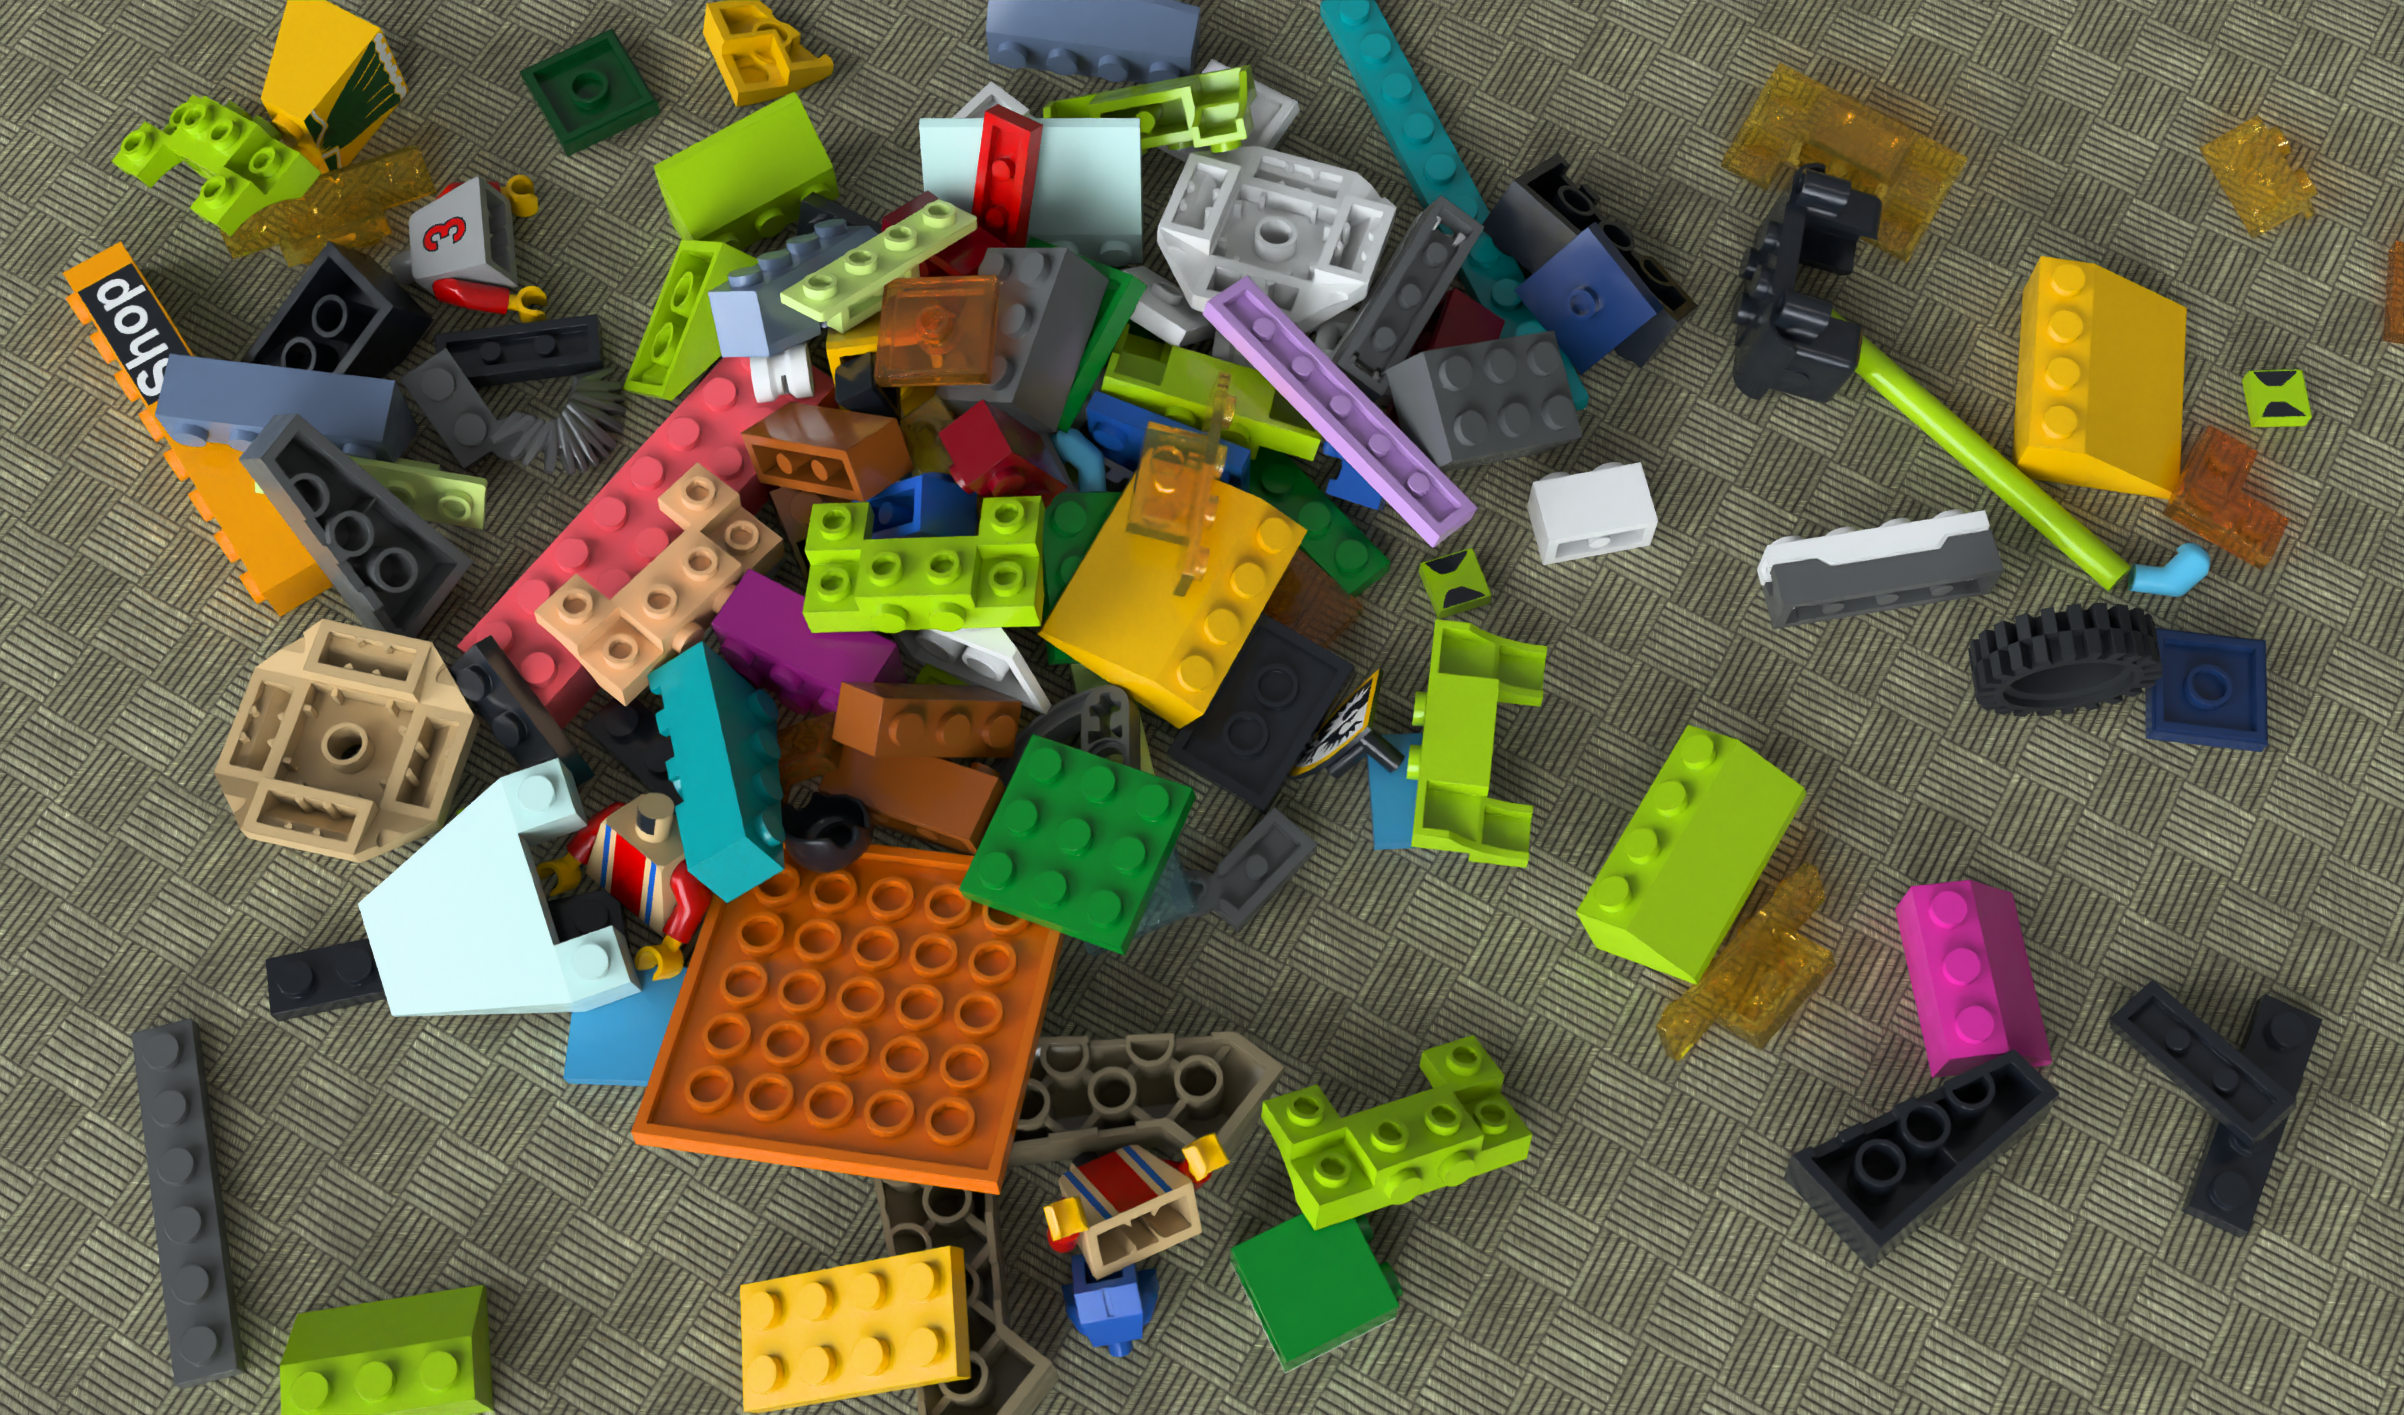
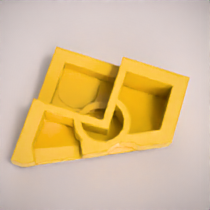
(759, 53)

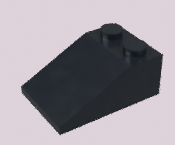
(342, 319)

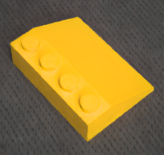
(2099, 381)
(1162, 646)

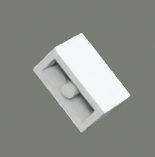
(1591, 512)

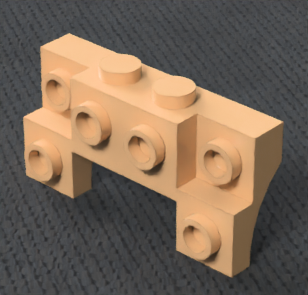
(672, 597)

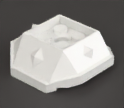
(1283, 221)

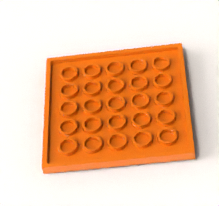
(856, 1025)

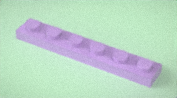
(1340, 411)

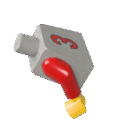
(467, 248)

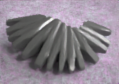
(577, 432)

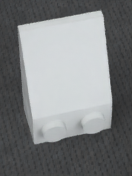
(978, 658)

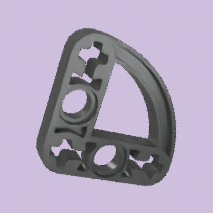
(1084, 713)

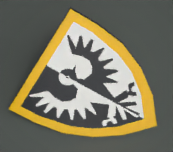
(1349, 736)

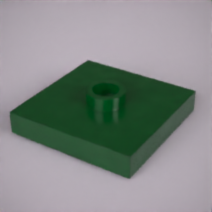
(590, 92)

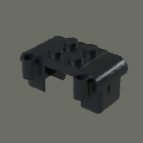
(1789, 336)

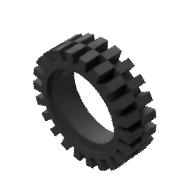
(2065, 660)

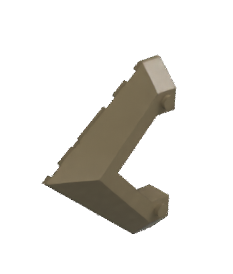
(1076, 1101)

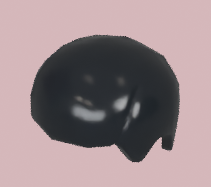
(827, 831)

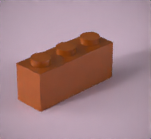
(828, 451)
(926, 720)
(921, 796)

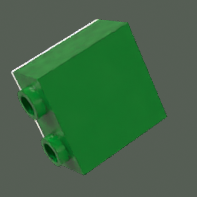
(1315, 1286)

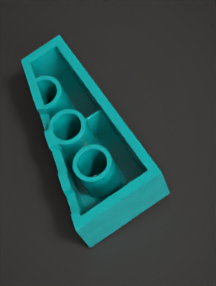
(722, 770)

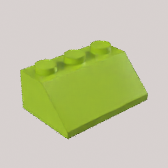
(747, 177)
(391, 1357)

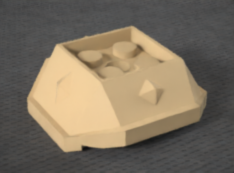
(317, 701)

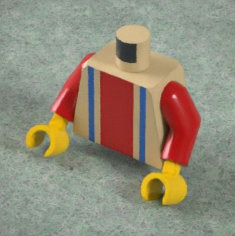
(642, 863)
(1130, 1203)

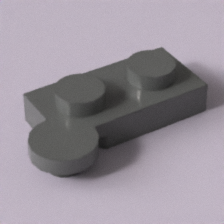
(457, 410)
(1252, 870)

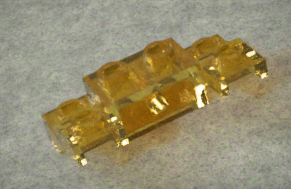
(1879, 154)

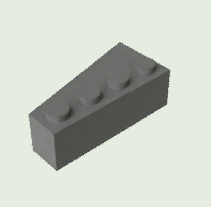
(358, 532)

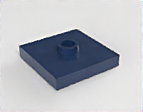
(1589, 298)
(2209, 691)

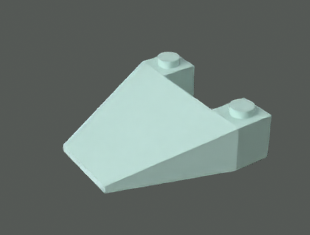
(470, 921)

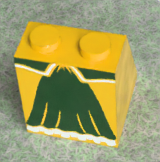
(330, 82)

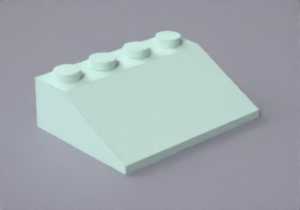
(1083, 187)

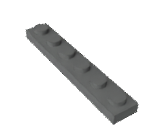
(187, 1205)

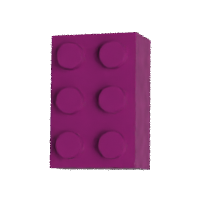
(773, 647)

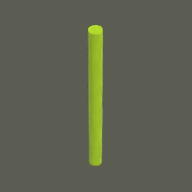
(1990, 466)

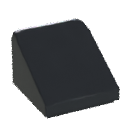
(859, 391)

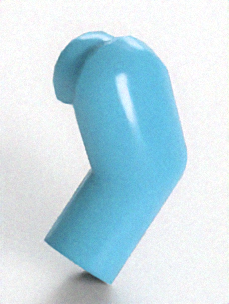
(1084, 456)
(2175, 577)

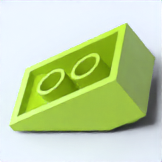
(682, 329)

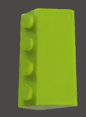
(1690, 855)

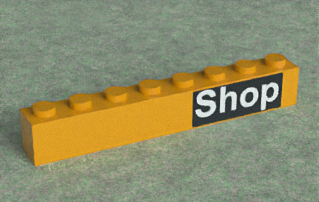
(140, 337)

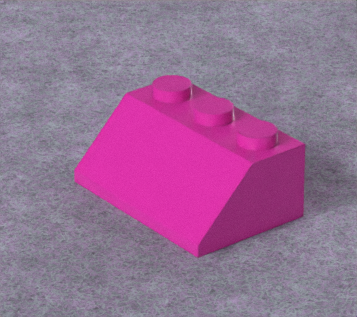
(1970, 976)

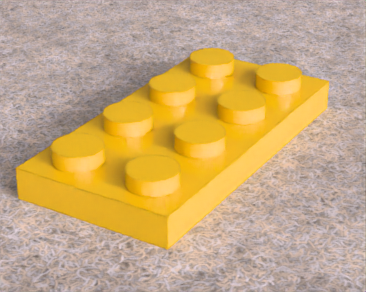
(855, 1330)

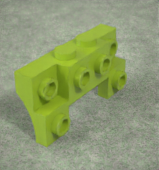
(1177, 111)
(228, 148)
(1178, 386)
(925, 580)
(1454, 760)
(1401, 1146)

